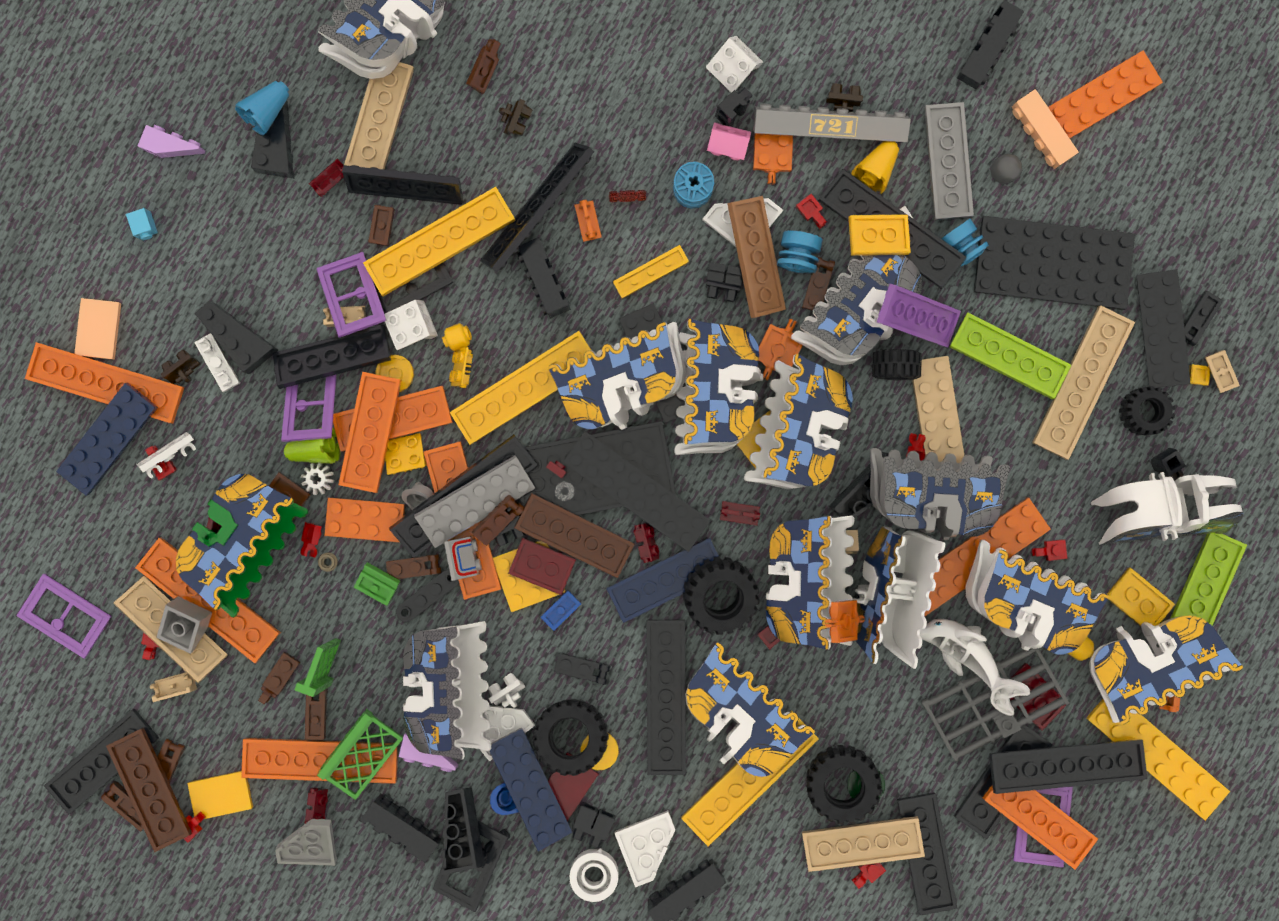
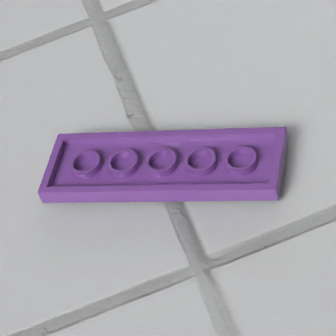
(918, 315)

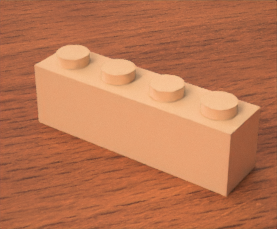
(1044, 129)

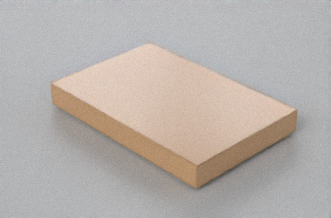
(97, 328)

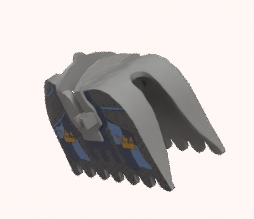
(923, 493)

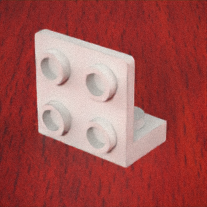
(733, 63)
(410, 324)

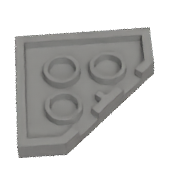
(309, 845)

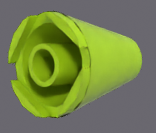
(314, 451)

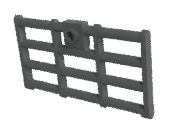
(1006, 724)

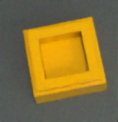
(1199, 374)

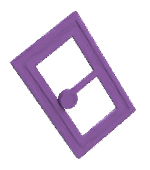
(361, 292)
(292, 404)
(53, 629)
(1020, 853)

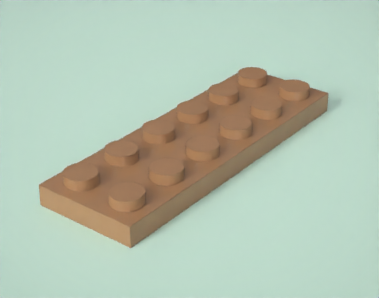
(756, 256)

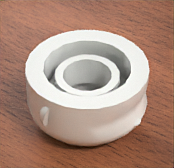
(588, 889)

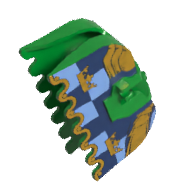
(252, 526)

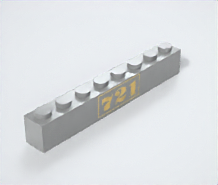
(831, 123)

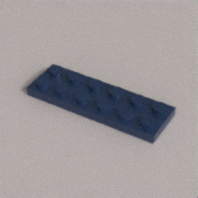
(106, 439)
(658, 582)
(529, 789)

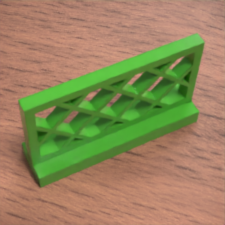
(317, 677)
(347, 744)

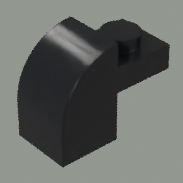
(1169, 462)

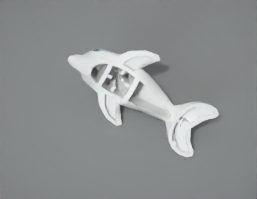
(966, 646)

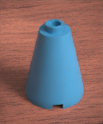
(263, 106)

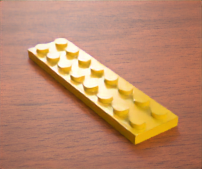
(439, 241)
(516, 391)
(1165, 761)
(733, 795)

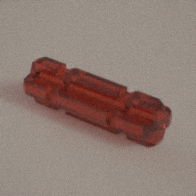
(627, 196)

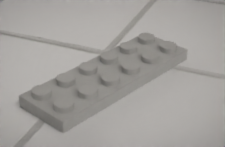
(948, 161)
(473, 501)

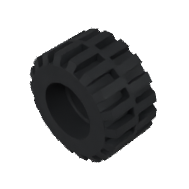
(896, 364)
(1162, 407)

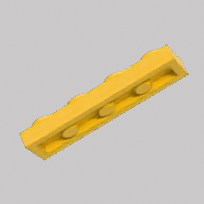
(650, 271)

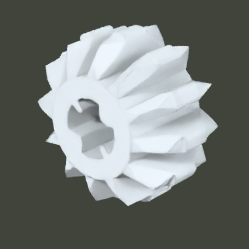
(320, 472)

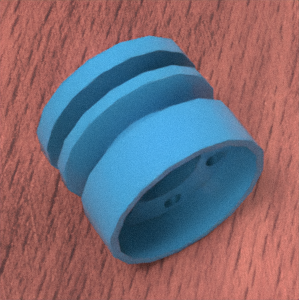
(699, 194)
(961, 240)
(800, 247)

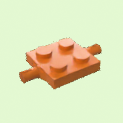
(772, 154)
(778, 346)
(843, 621)

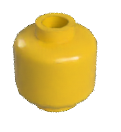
(457, 337)
(1084, 651)

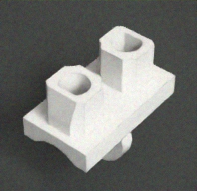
(510, 692)

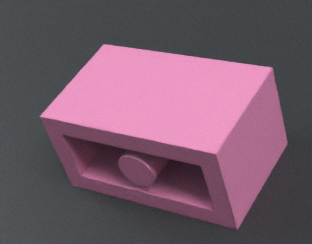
(728, 141)

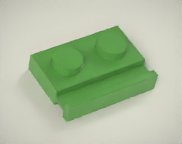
(377, 584)

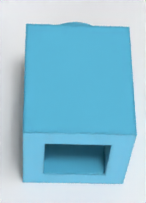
(142, 224)

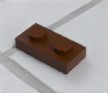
(381, 225)

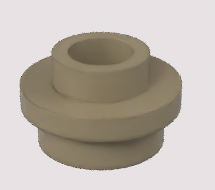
(321, 562)

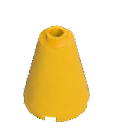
(877, 166)

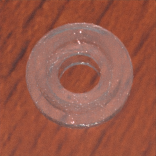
(560, 486)

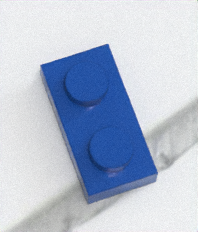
(561, 610)

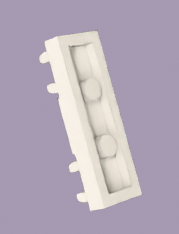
(217, 362)
(166, 453)

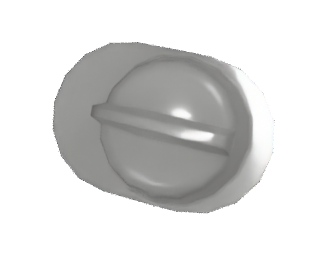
(416, 495)

